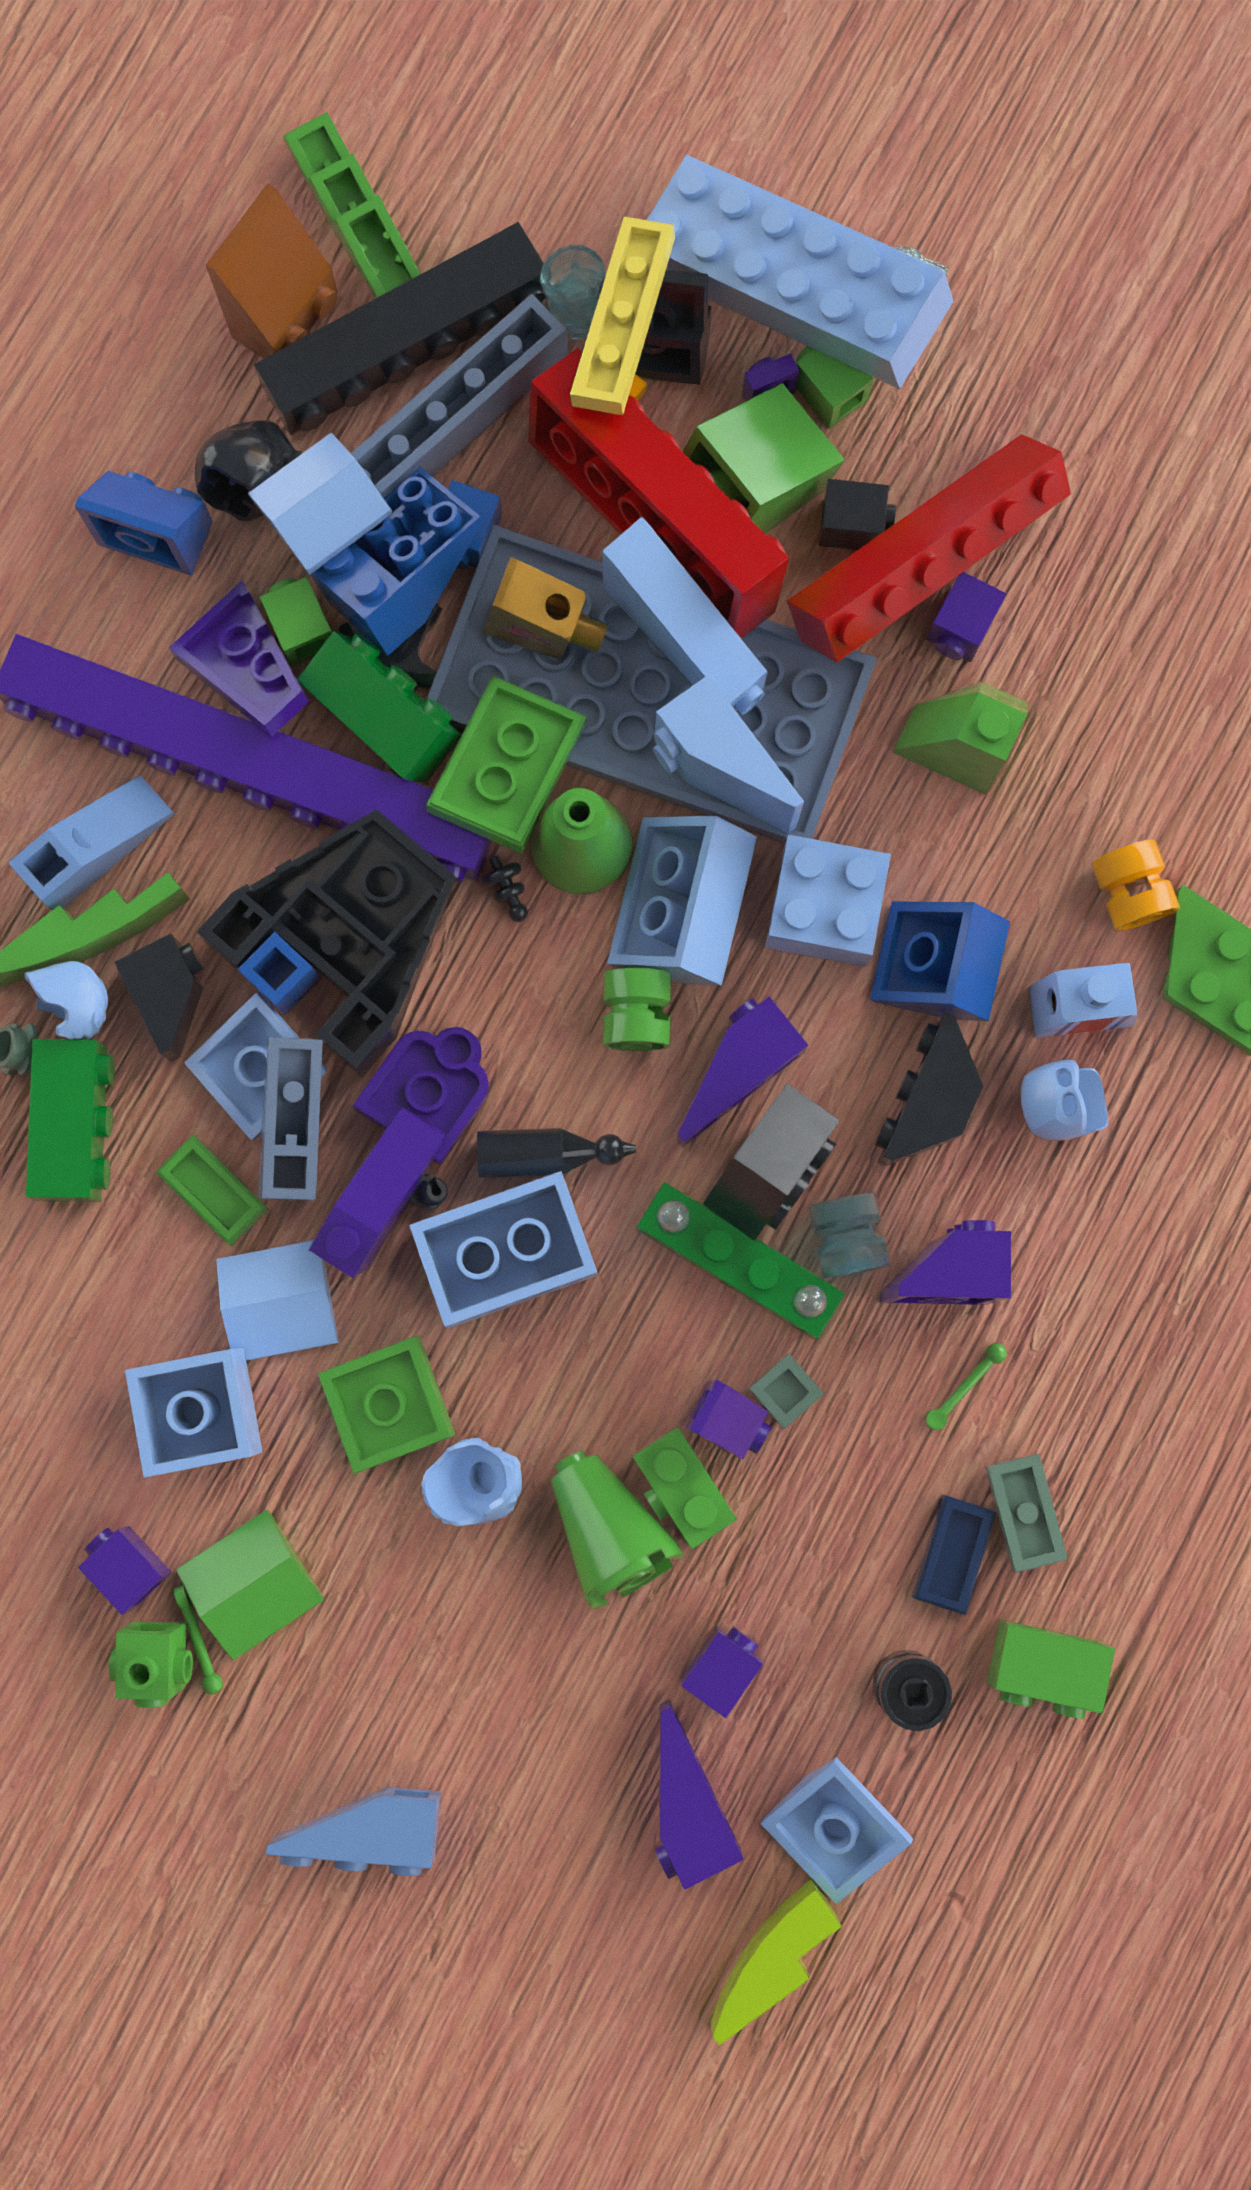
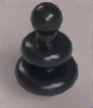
(508, 890)

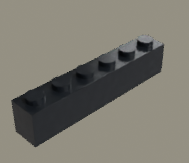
(401, 330)

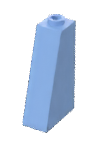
(679, 616)

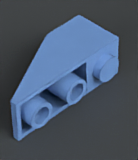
(90, 842)
(383, 1828)

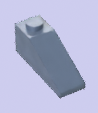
(290, 1120)

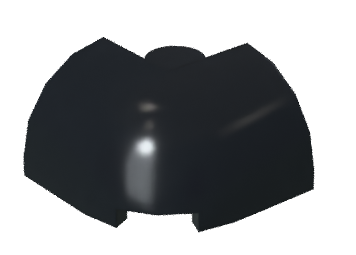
(678, 330)

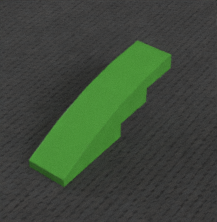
(351, 205)
(99, 928)

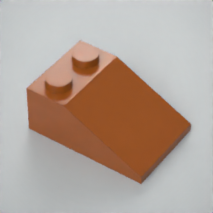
(271, 277)

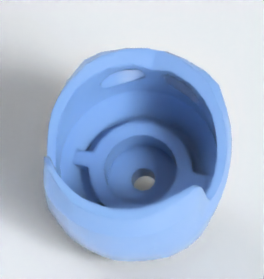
(1063, 1101)

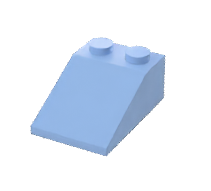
(721, 756)

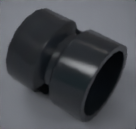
(912, 1690)

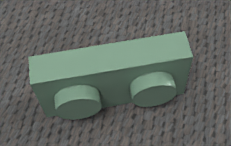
(1026, 1513)

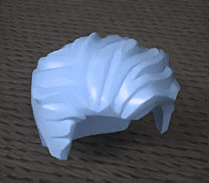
(73, 995)
(472, 1483)

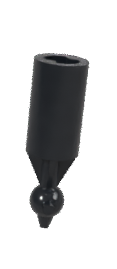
(543, 1151)

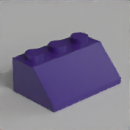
(959, 1268)

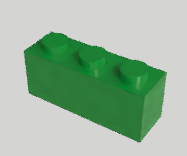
(380, 706)
(68, 1121)

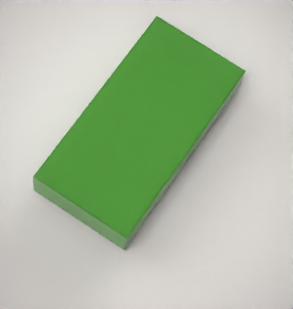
(212, 1190)

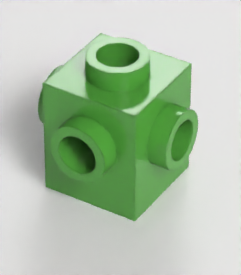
(150, 1662)

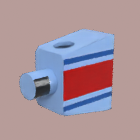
(1085, 1000)

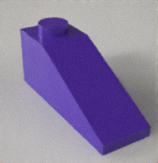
(750, 1055)
(377, 1194)
(729, 1420)
(691, 1821)

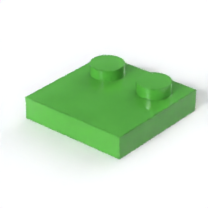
(386, 1404)

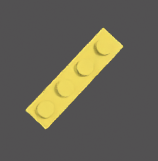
(622, 316)

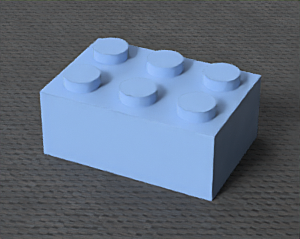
(503, 1250)

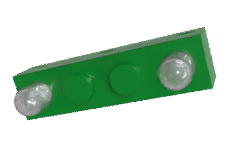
(740, 1261)

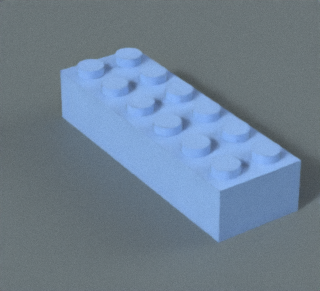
(803, 272)

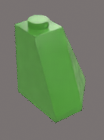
(964, 734)

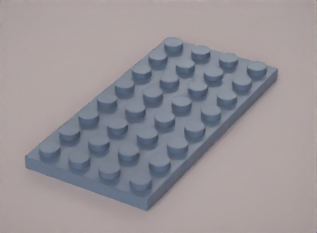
(620, 688)

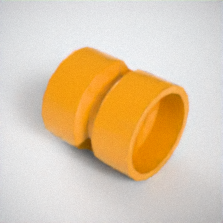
(1130, 868)

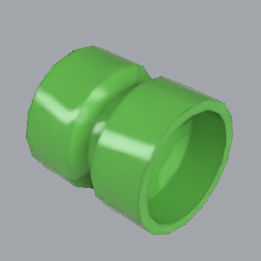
(636, 1009)

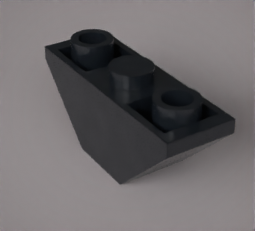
(935, 1097)

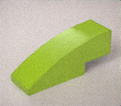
(772, 1962)

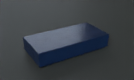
(954, 1554)

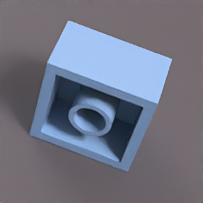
(828, 900)
(193, 1412)

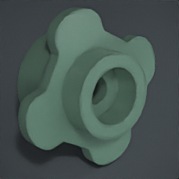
(16, 1048)

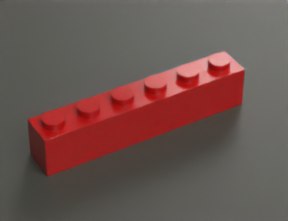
(929, 547)

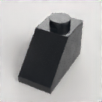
(164, 990)

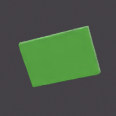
(506, 764)

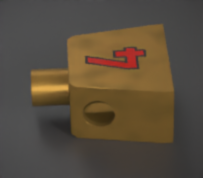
(526, 611)

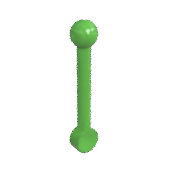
(937, 1418)
(212, 1682)

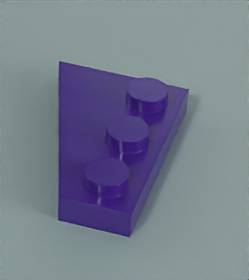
(242, 661)

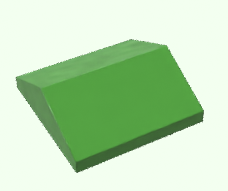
(249, 1585)

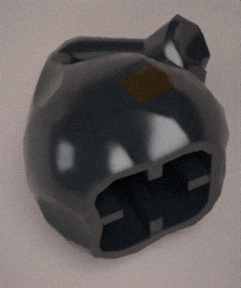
(238, 462)

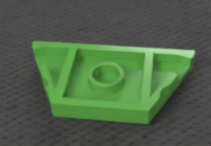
(1210, 968)

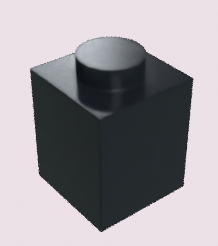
(854, 513)

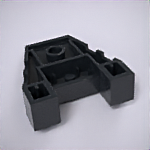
(356, 913)

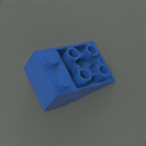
(403, 564)

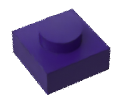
(768, 374)

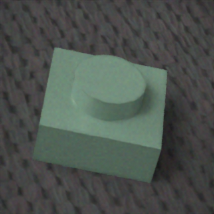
(786, 1391)

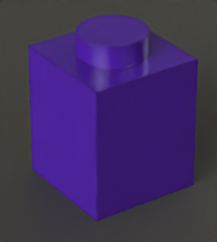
(965, 617)
(123, 1568)
(722, 1669)

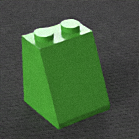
(766, 456)

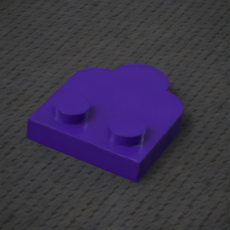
(433, 1080)

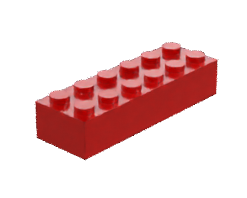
(638, 471)

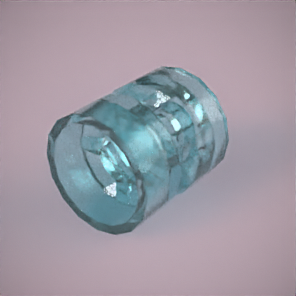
(572, 287)
(849, 1235)

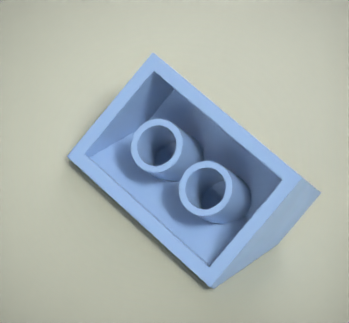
(683, 897)

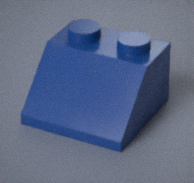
(146, 520)
(941, 959)

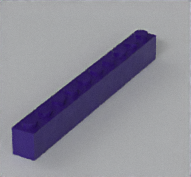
(224, 751)

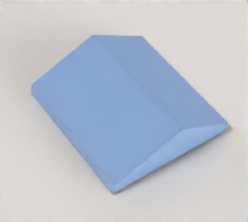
(321, 503)
(235, 1061)
(276, 1301)
(836, 1830)

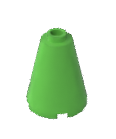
(581, 842)
(609, 1530)

